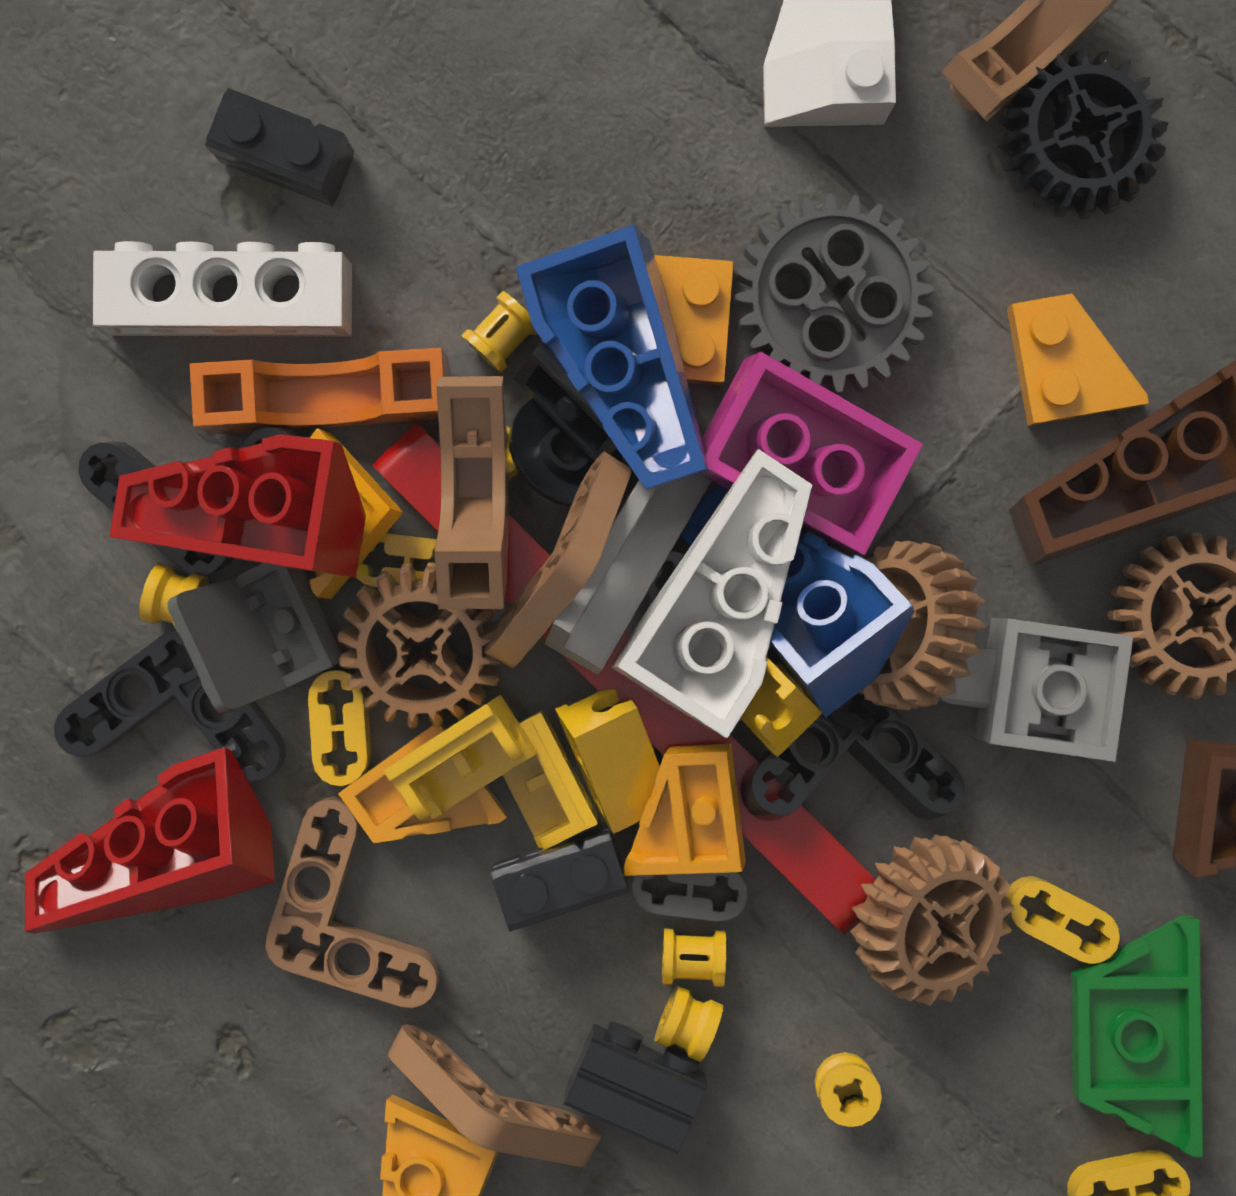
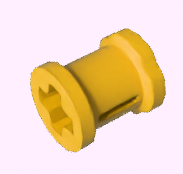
(501, 332)
(712, 946)

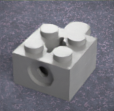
(1048, 688)

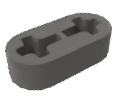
(689, 903)

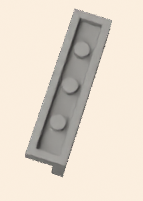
(629, 564)

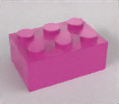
(824, 439)

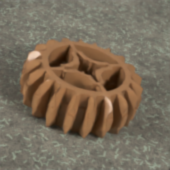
(1176, 597)
(402, 631)
(939, 632)
(932, 919)

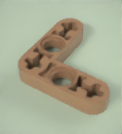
(568, 566)
(317, 921)
(481, 1114)

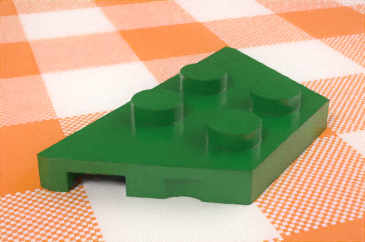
(1142, 1034)

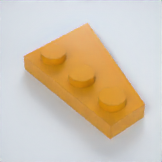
(430, 1155)

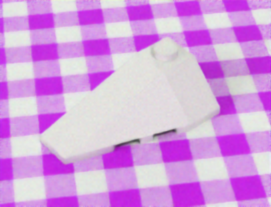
(830, 64)
(716, 614)

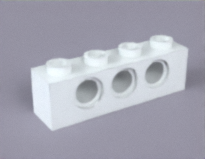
(127, 277)

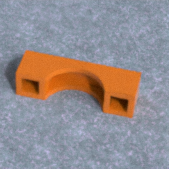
(362, 391)

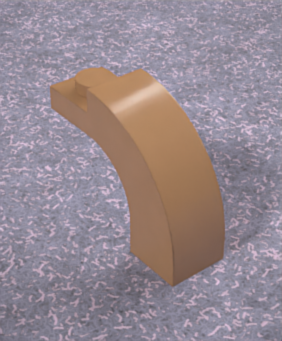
(1006, 60)
(474, 493)

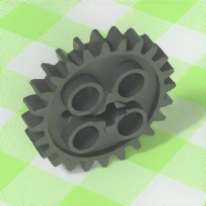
(881, 267)

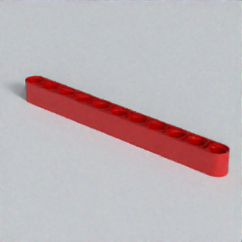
(793, 843)

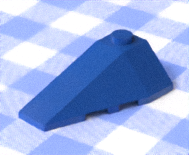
(616, 339)
(833, 619)

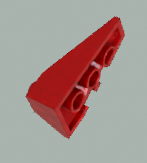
(259, 503)
(172, 848)

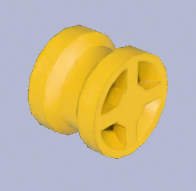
(160, 587)
(688, 1023)
(842, 1077)

